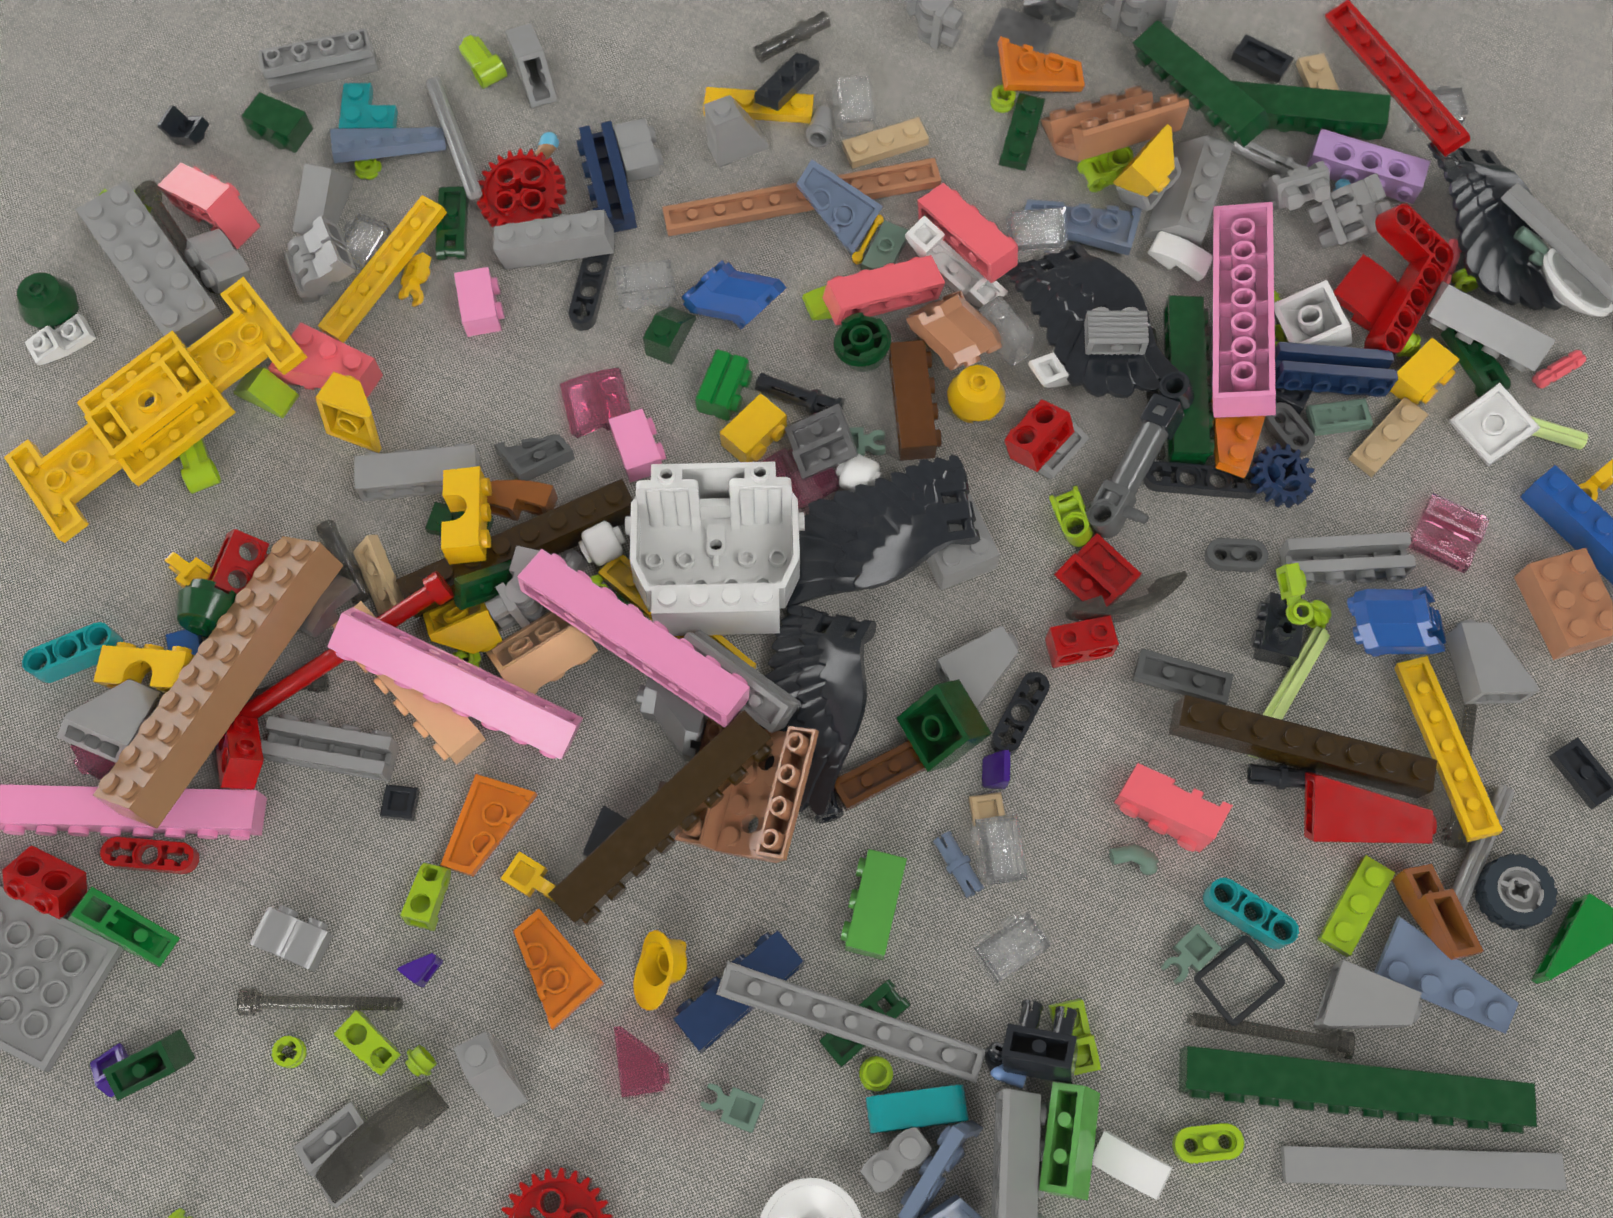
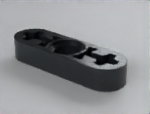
(1022, 691)

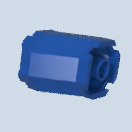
(732, 294)
(1397, 621)

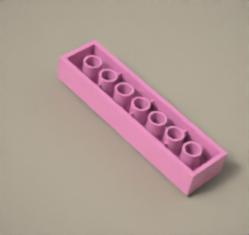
(1243, 311)

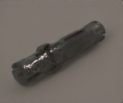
(793, 36)
(331, 535)

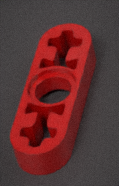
(138, 847)

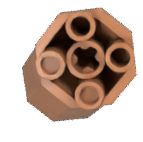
(955, 330)

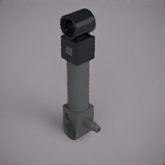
(1159, 423)

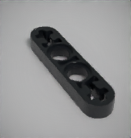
(592, 303)
(1202, 477)

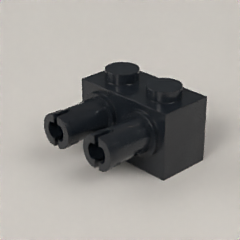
(1276, 638)
(1041, 1052)

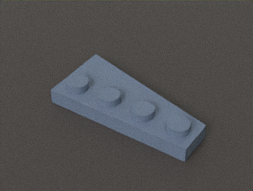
(384, 142)
(1100, 228)
(1449, 983)

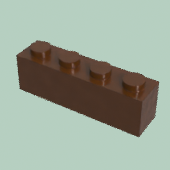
(913, 400)

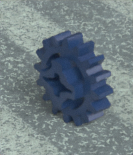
(1282, 475)

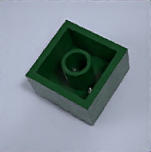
(943, 725)

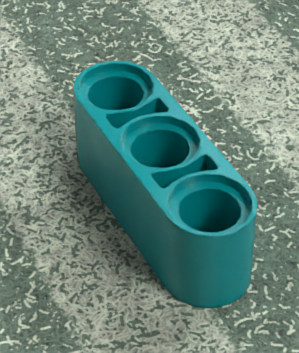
(58, 652)
(1266, 913)
(916, 1108)

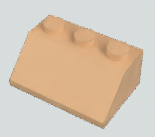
(541, 652)

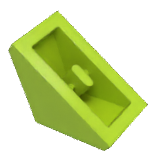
(266, 392)

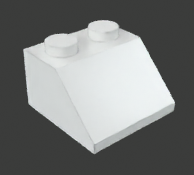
(1313, 317)

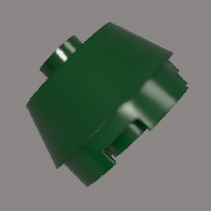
(46, 300)
(862, 342)
(202, 606)

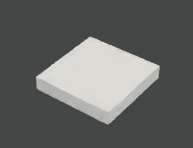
(1494, 424)

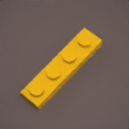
(797, 109)

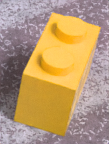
(1424, 372)
(754, 430)

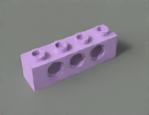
(1354, 160)

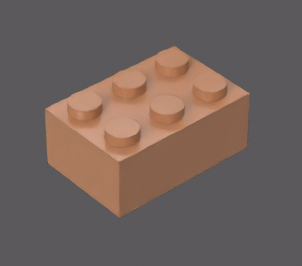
(1568, 602)

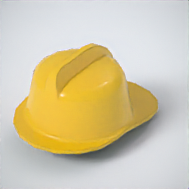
(659, 966)

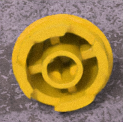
(976, 394)

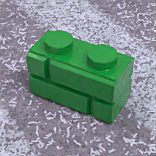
(723, 384)

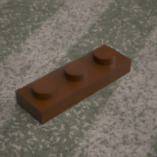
(878, 775)

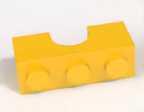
(468, 536)
(127, 662)

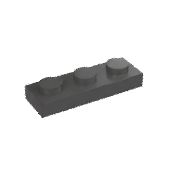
(1182, 677)

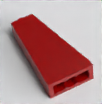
(1354, 814)

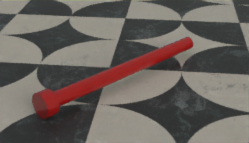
(434, 590)

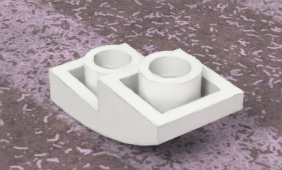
(1174, 250)
(57, 343)
(1131, 1165)

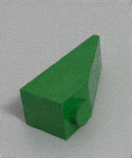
(123, 927)
(1581, 934)

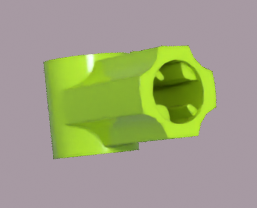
(485, 66)
(198, 468)

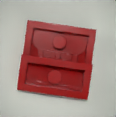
(1365, 291)
(1098, 572)

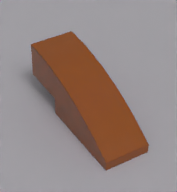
(514, 496)
(1437, 911)

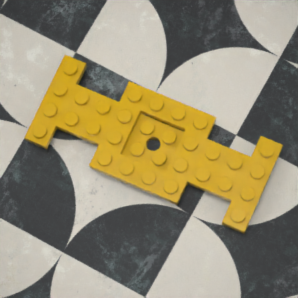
(122, 423)

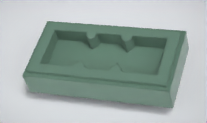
(885, 247)
(1339, 417)

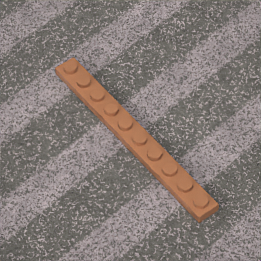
(789, 200)

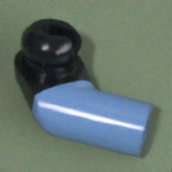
(994, 1063)

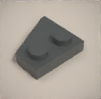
(535, 456)

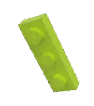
(1356, 906)

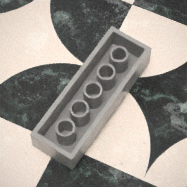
(150, 264)

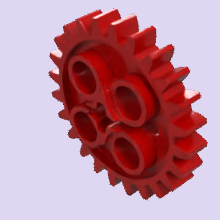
(521, 191)
(574, 1197)

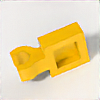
(414, 274)
(1601, 479)
(187, 571)
(527, 876)

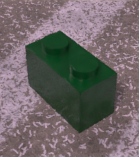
(277, 122)

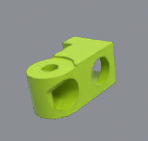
(426, 896)
(367, 1042)

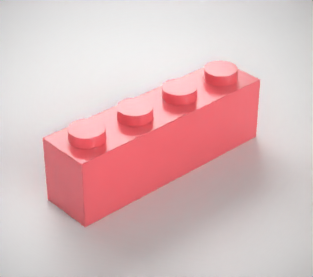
(969, 232)
(884, 289)

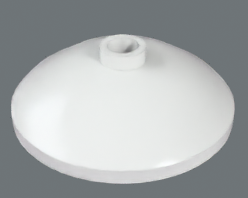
(1572, 288)
(810, 1200)

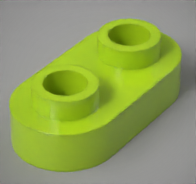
(1206, 1143)

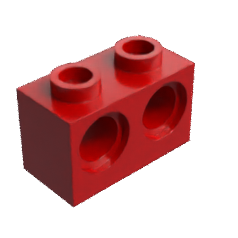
(1039, 435)
(230, 561)
(1081, 641)
(240, 754)
(44, 882)

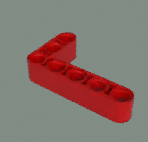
(1428, 262)

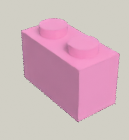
(478, 301)
(636, 443)

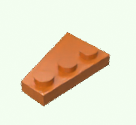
(1034, 71)
(1236, 442)
(483, 823)
(556, 968)

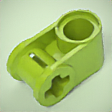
(1103, 169)
(1070, 512)

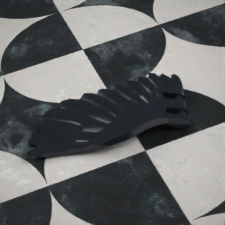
(1489, 227)
(1062, 301)
(883, 529)
(830, 683)

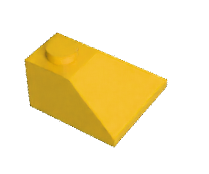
(1150, 166)
(347, 412)
(464, 629)

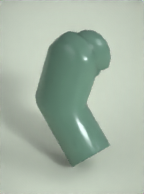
(1534, 243)
(1137, 854)

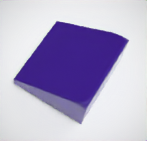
(996, 770)
(421, 969)
(105, 1060)

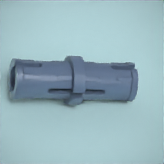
(958, 864)

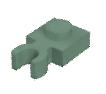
(866, 442)
(1194, 951)
(739, 1108)

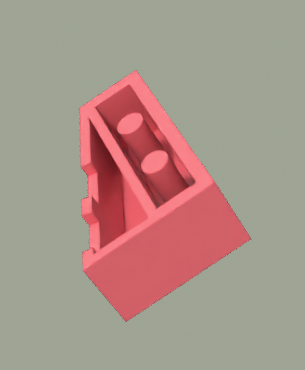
(210, 200)
(326, 356)
(1171, 809)

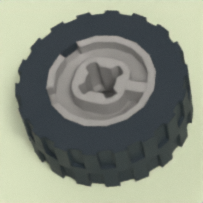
(1516, 892)

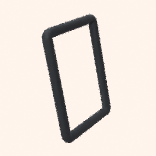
(1244, 939)

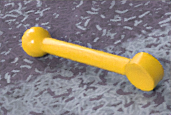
(857, 257)

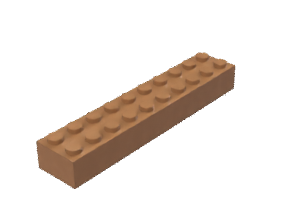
(218, 681)

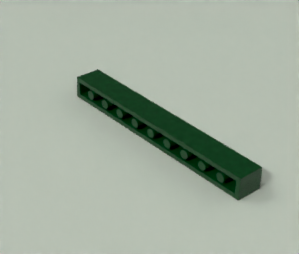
(1359, 1088)

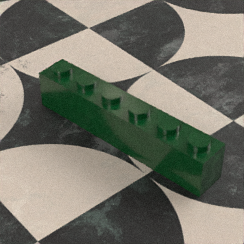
(1201, 83)
(1317, 109)
(1186, 350)

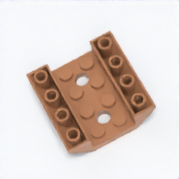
(1112, 122)
(764, 794)

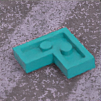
(360, 113)

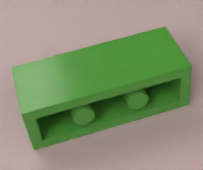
(873, 904)
(1069, 1141)

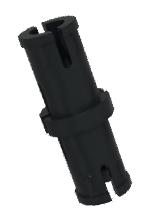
(1278, 776)

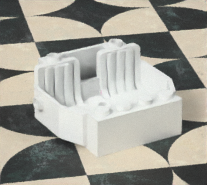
(705, 506)

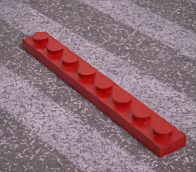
(1398, 78)

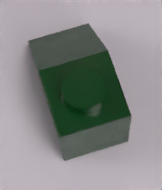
(667, 334)
(149, 1065)

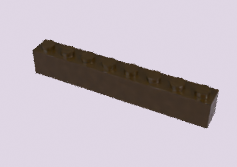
(551, 531)
(1303, 747)
(661, 819)

